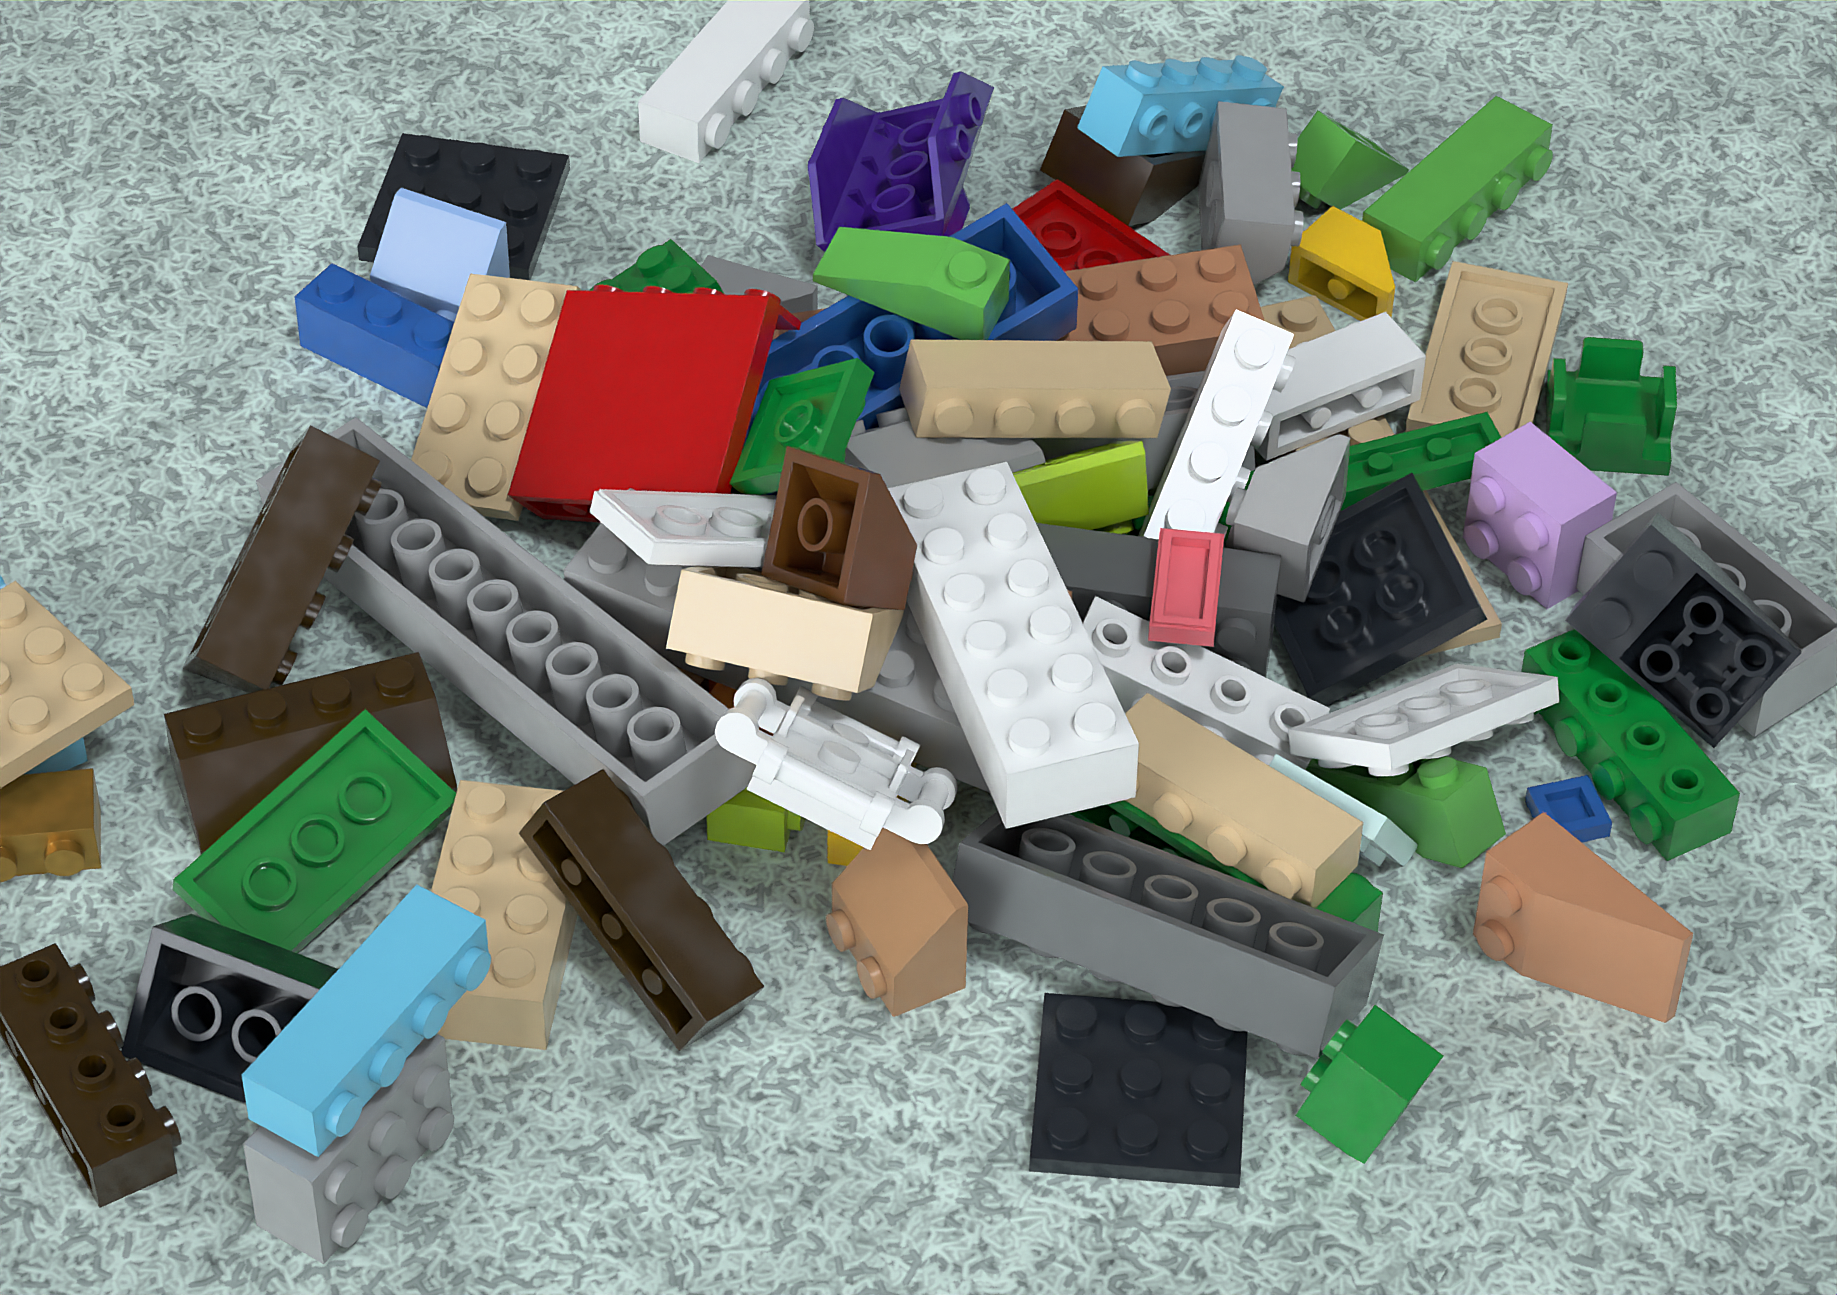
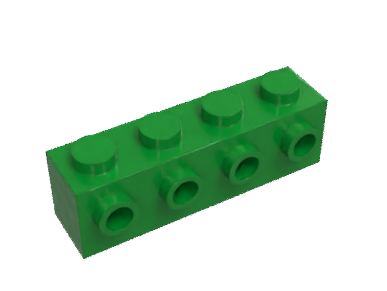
(1633, 748)

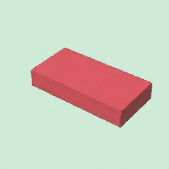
(1186, 587)

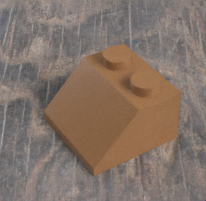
(901, 923)

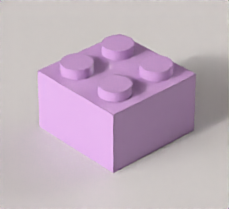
(1533, 511)

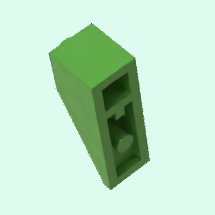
(920, 278)

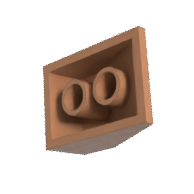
(1578, 923)

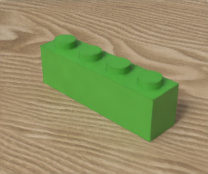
(1460, 186)

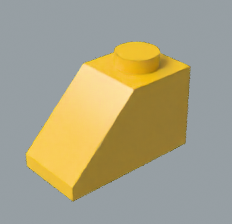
(1344, 265)

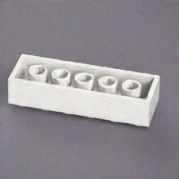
(1013, 649)

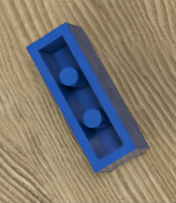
(373, 332)

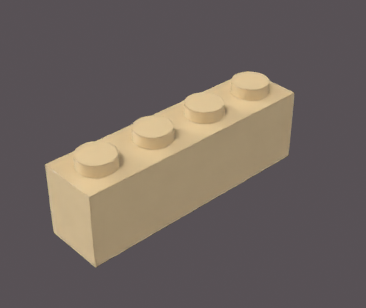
(1034, 389)
(1240, 806)

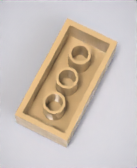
(526, 916)

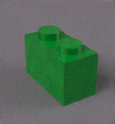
(1365, 1082)

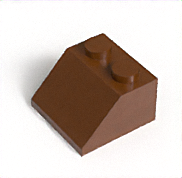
(839, 534)

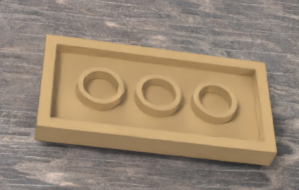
(1489, 347)
(489, 389)

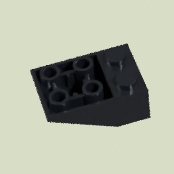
(1683, 630)

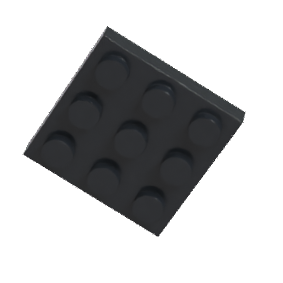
(480, 177)
(1377, 596)
(1138, 1092)

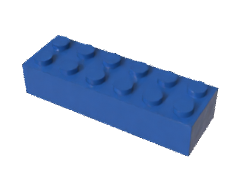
(1038, 309)

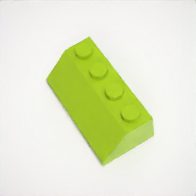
(1089, 488)

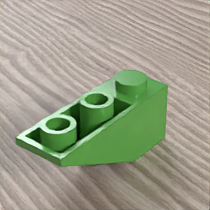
(1437, 803)

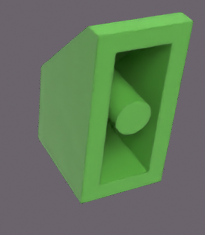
(1340, 164)

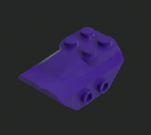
(897, 165)

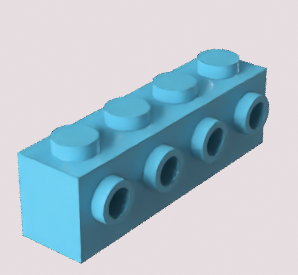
(1170, 103)
(367, 1021)

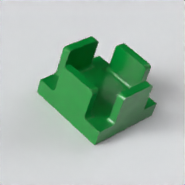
(1609, 411)

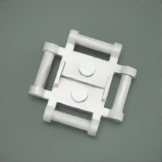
(834, 767)

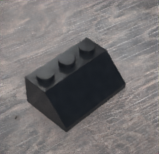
(215, 1001)

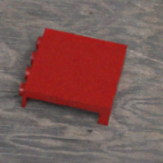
(644, 395)

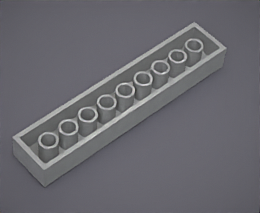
(531, 646)

